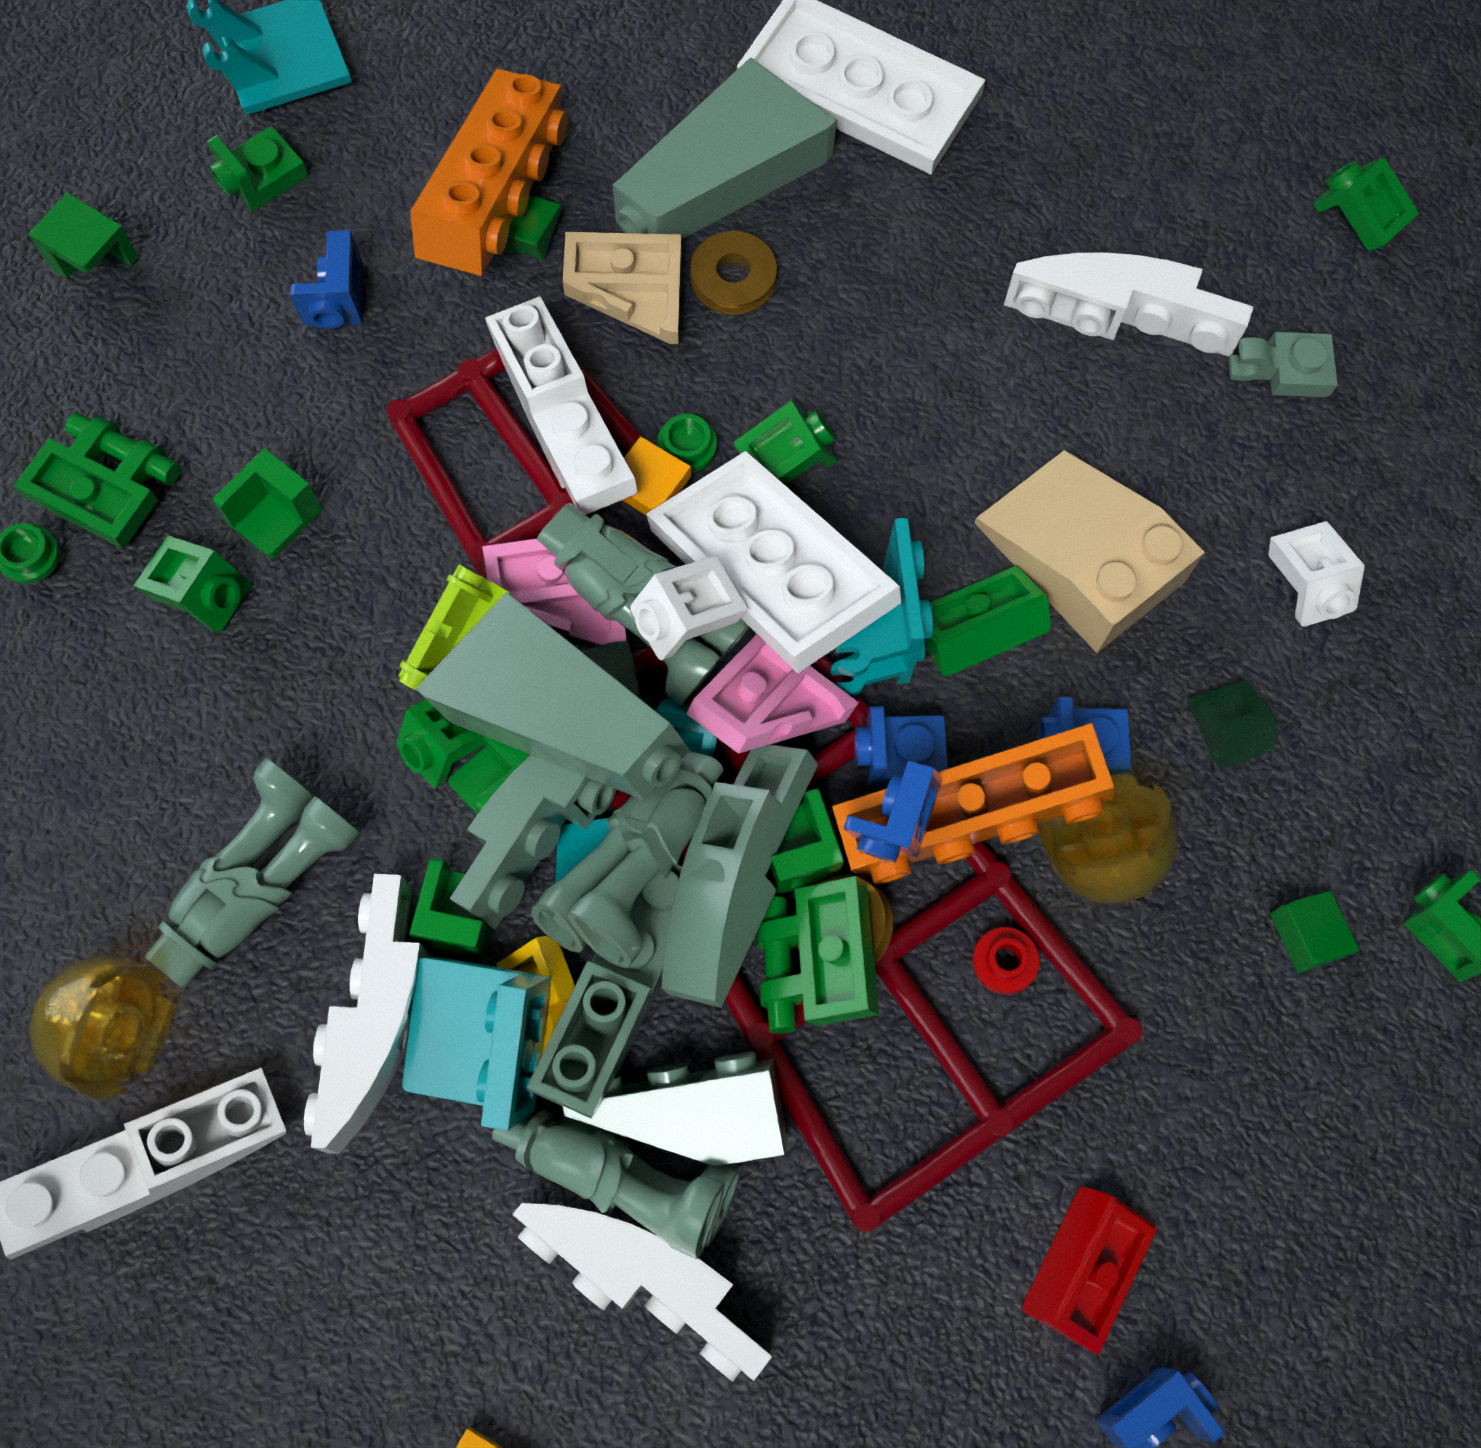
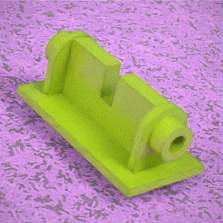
(456, 613)

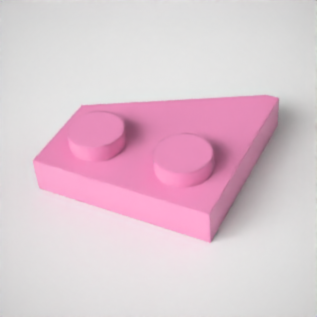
(533, 579)
(766, 701)

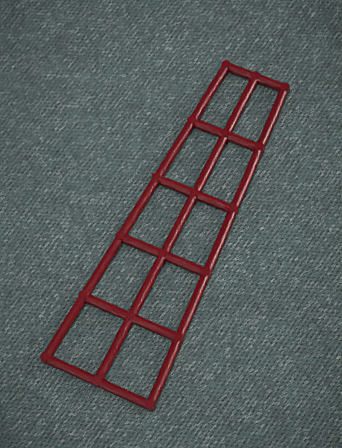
(991, 879)

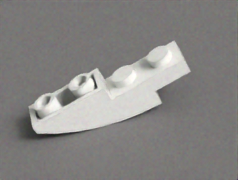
(1110, 288)
(560, 407)
(366, 1043)
(138, 1164)
(621, 1258)

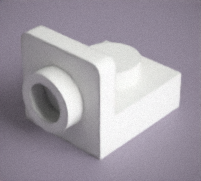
(1320, 571)
(686, 605)

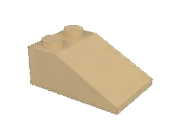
(1091, 546)

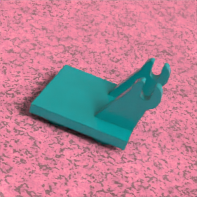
(272, 51)
(896, 639)

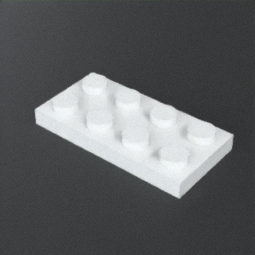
(868, 80)
(788, 564)

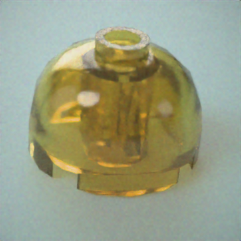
(1118, 852)
(100, 1024)

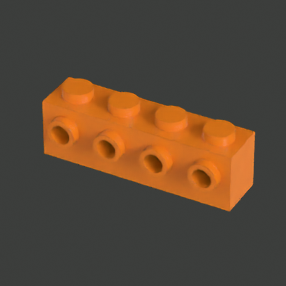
(488, 172)
(994, 798)

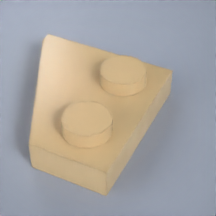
(627, 278)

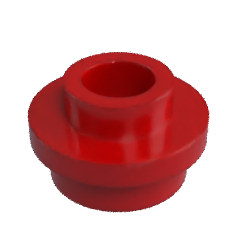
(995, 977)

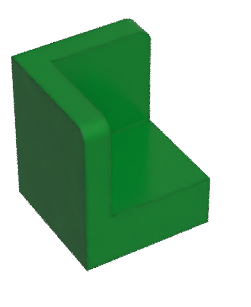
(79, 237)
(267, 504)
(485, 772)
(808, 848)
(443, 923)

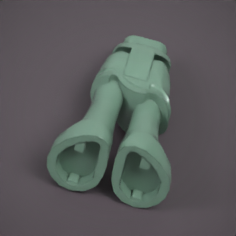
(609, 575)
(643, 842)
(229, 897)
(610, 1174)

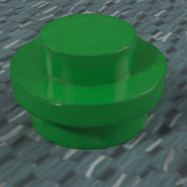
(689, 440)
(28, 553)

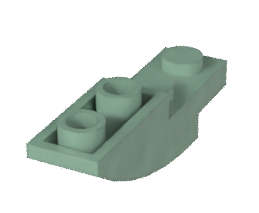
(520, 829)
(724, 873)
(606, 1010)

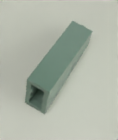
(725, 155)
(550, 700)

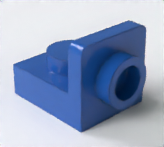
(339, 293)
(1109, 725)
(891, 741)
(909, 809)
(1147, 1411)

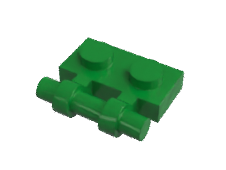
(90, 494)
(834, 951)

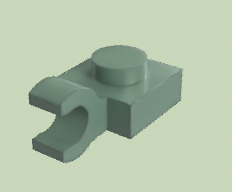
(1291, 361)

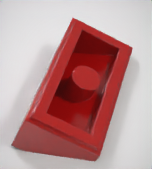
(1089, 1268)

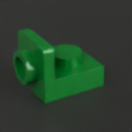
(257, 168)
(1370, 201)
(790, 442)
(194, 582)
(432, 743)
(1446, 926)

